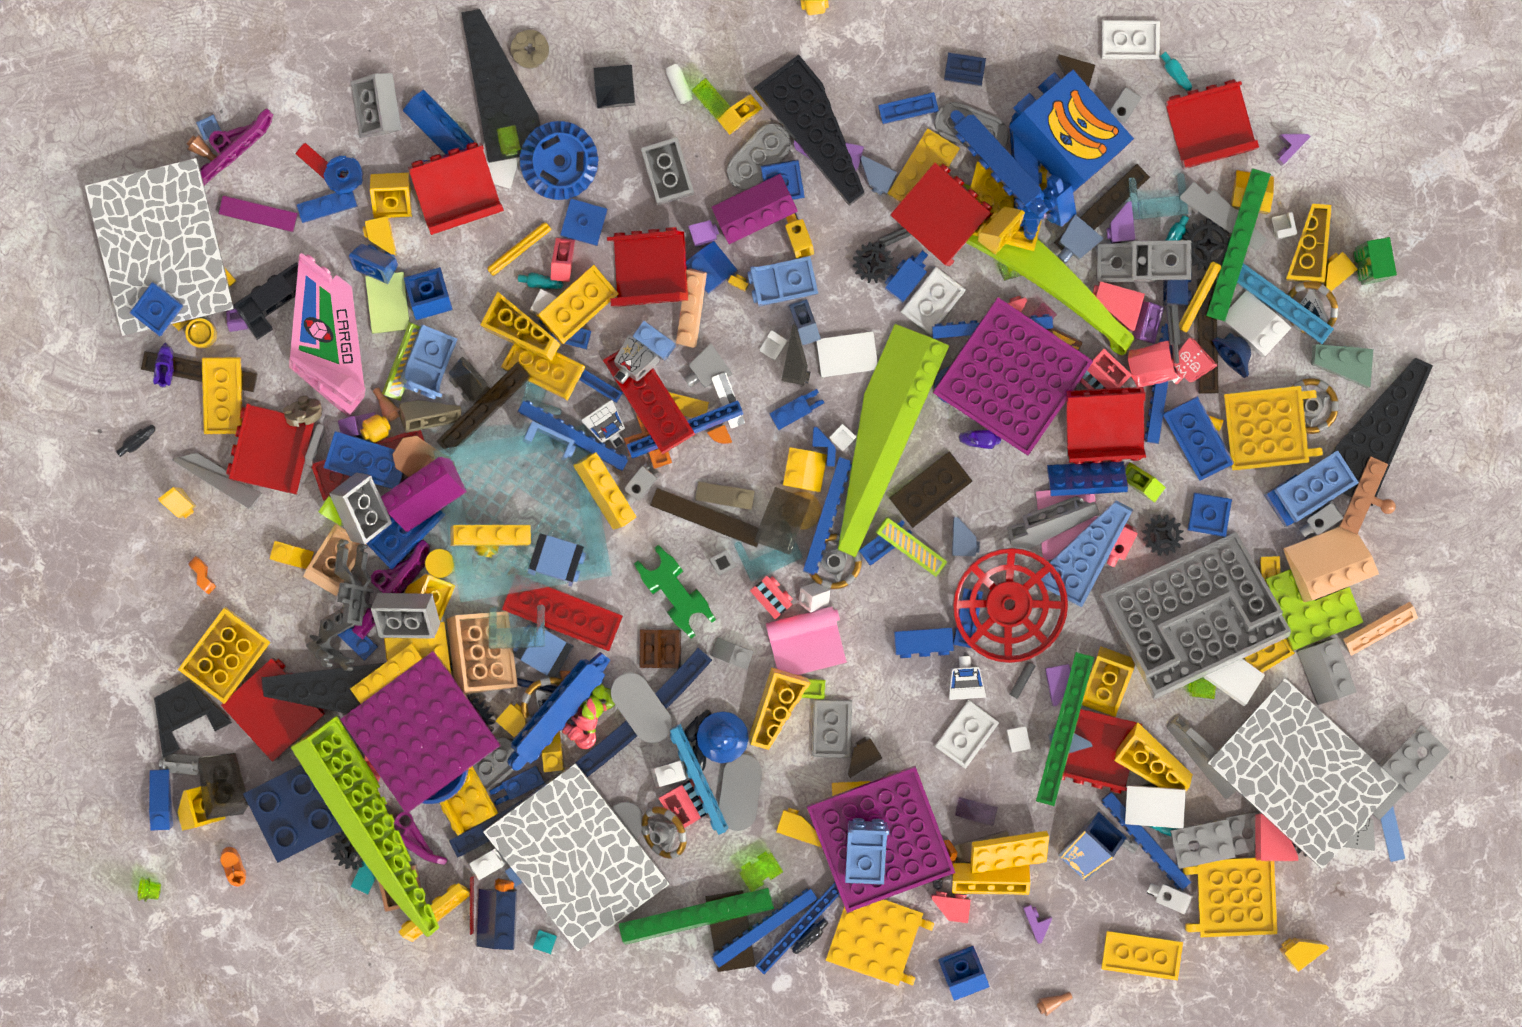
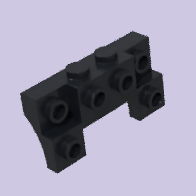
(266, 299)

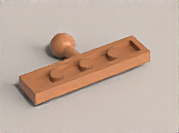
(1365, 495)

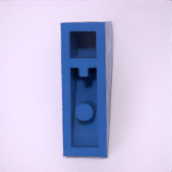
(160, 800)

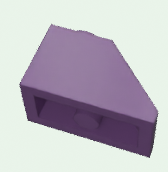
(1122, 226)
(703, 233)
(1057, 681)

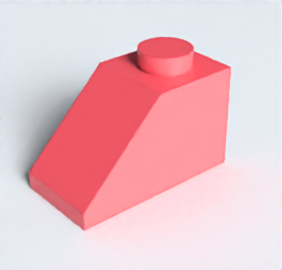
(562, 259)

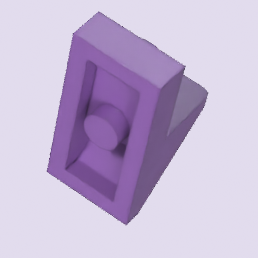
(1294, 142)
(352, 425)
(1038, 927)

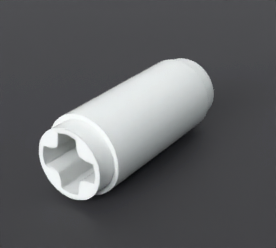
(679, 84)

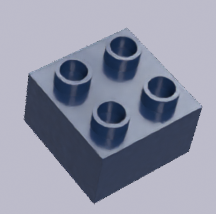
(291, 813)

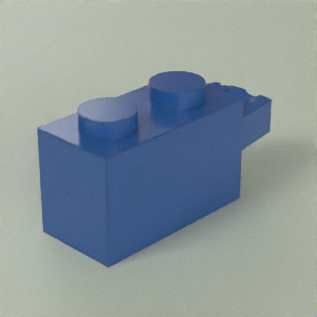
(1059, 201)
(907, 277)

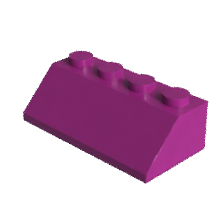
(754, 209)
(424, 493)

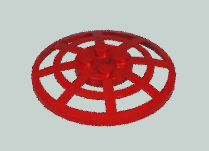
(1019, 613)

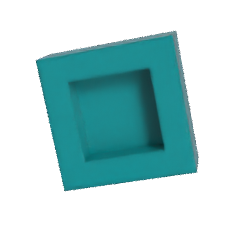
(544, 941)

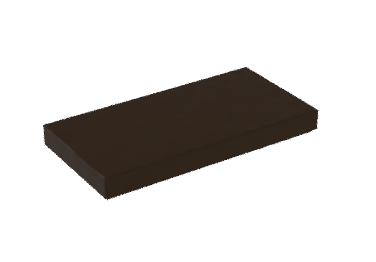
(930, 489)
(726, 931)

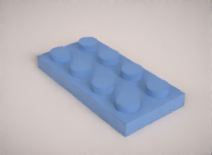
(1316, 486)

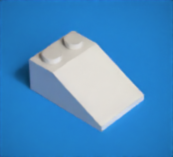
(1256, 323)

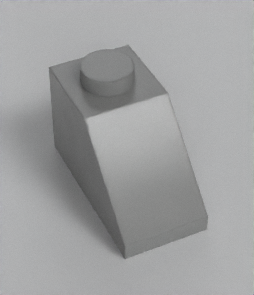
(732, 653)

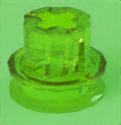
(148, 889)

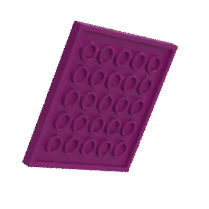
(1012, 376)
(420, 732)
(914, 841)

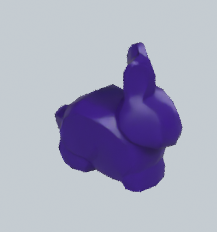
(164, 366)
(980, 439)

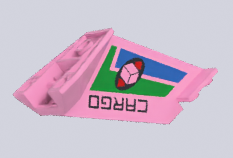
(326, 337)

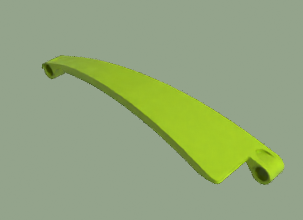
(1058, 280)

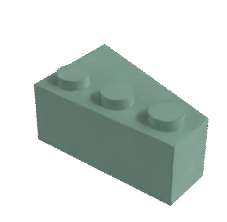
(1347, 362)

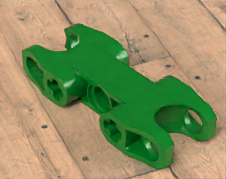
(683, 603)

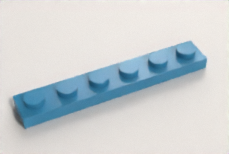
(1284, 304)
(701, 785)

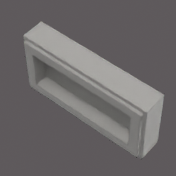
(314, 445)

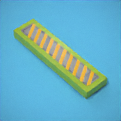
(393, 387)
(911, 546)

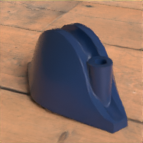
(1234, 352)

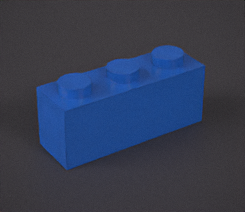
(923, 642)

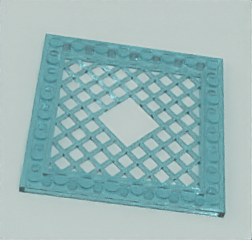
(472, 589)

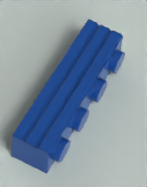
(600, 386)

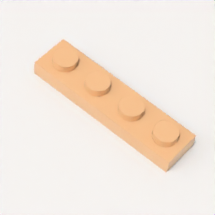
(691, 309)
(1380, 628)

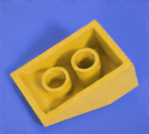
(1108, 681)

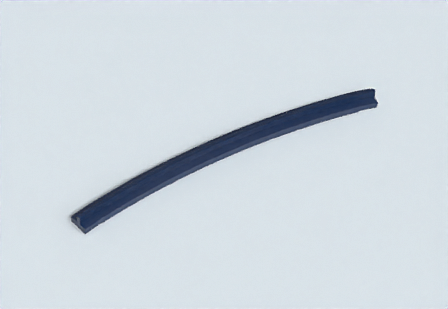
(604, 750)

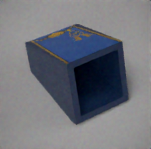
(1092, 846)

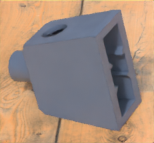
(1077, 240)

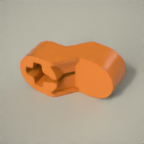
(202, 571)
(230, 858)

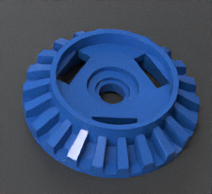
(535, 159)

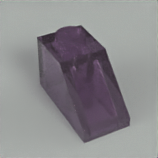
(976, 811)

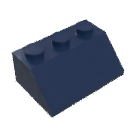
(496, 919)

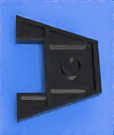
(180, 707)

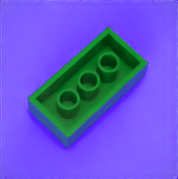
(1375, 261)

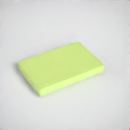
(388, 304)

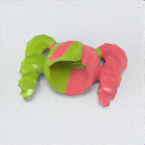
(587, 717)

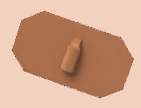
(412, 455)

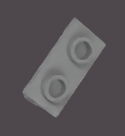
(180, 764)

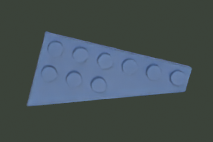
(1086, 555)

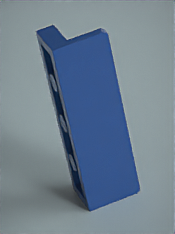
(436, 123)

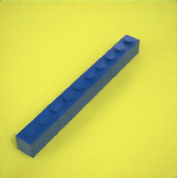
(967, 329)
(1157, 401)
(697, 424)
(586, 443)
(828, 511)
(1147, 842)
(763, 928)
(798, 929)

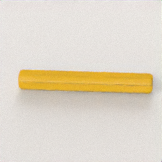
(519, 248)
(1199, 296)

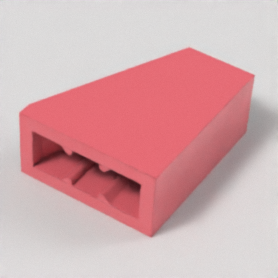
(1121, 303)
(1271, 842)

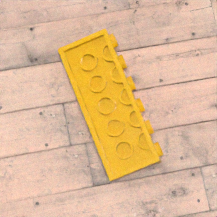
(469, 805)

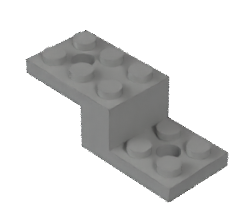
(1144, 261)
(1408, 767)
(1216, 839)

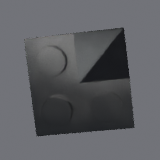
(614, 86)

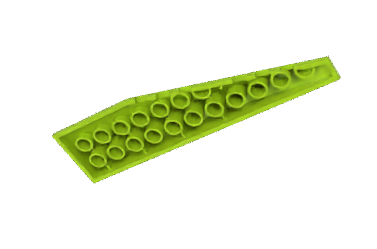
(885, 425)
(361, 812)

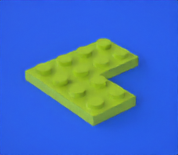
(1315, 618)

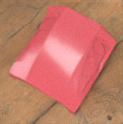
(1151, 364)

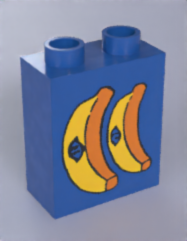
(1069, 129)

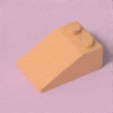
(323, 564)

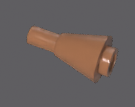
(199, 147)
(388, 409)
(1049, 1004)

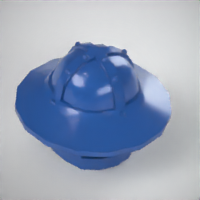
(722, 737)

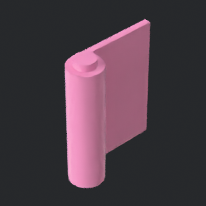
(1056, 544)
(807, 641)

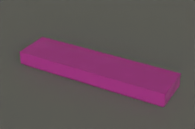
(258, 214)

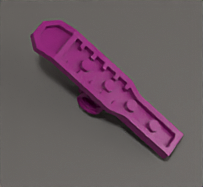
(235, 144)
(395, 582)
(415, 841)

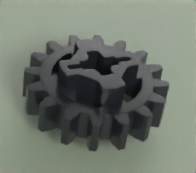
(864, 260)
(1157, 542)
(349, 855)

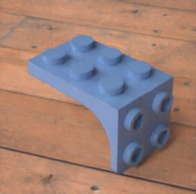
(782, 281)
(428, 362)
(866, 851)

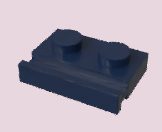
(964, 69)

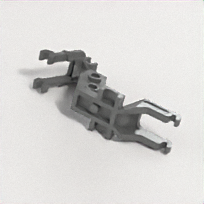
(356, 598)

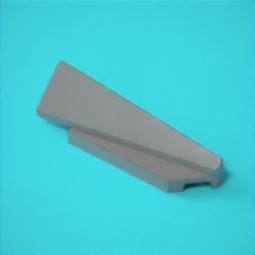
(1218, 211)
(219, 479)
(1050, 522)
(1200, 752)

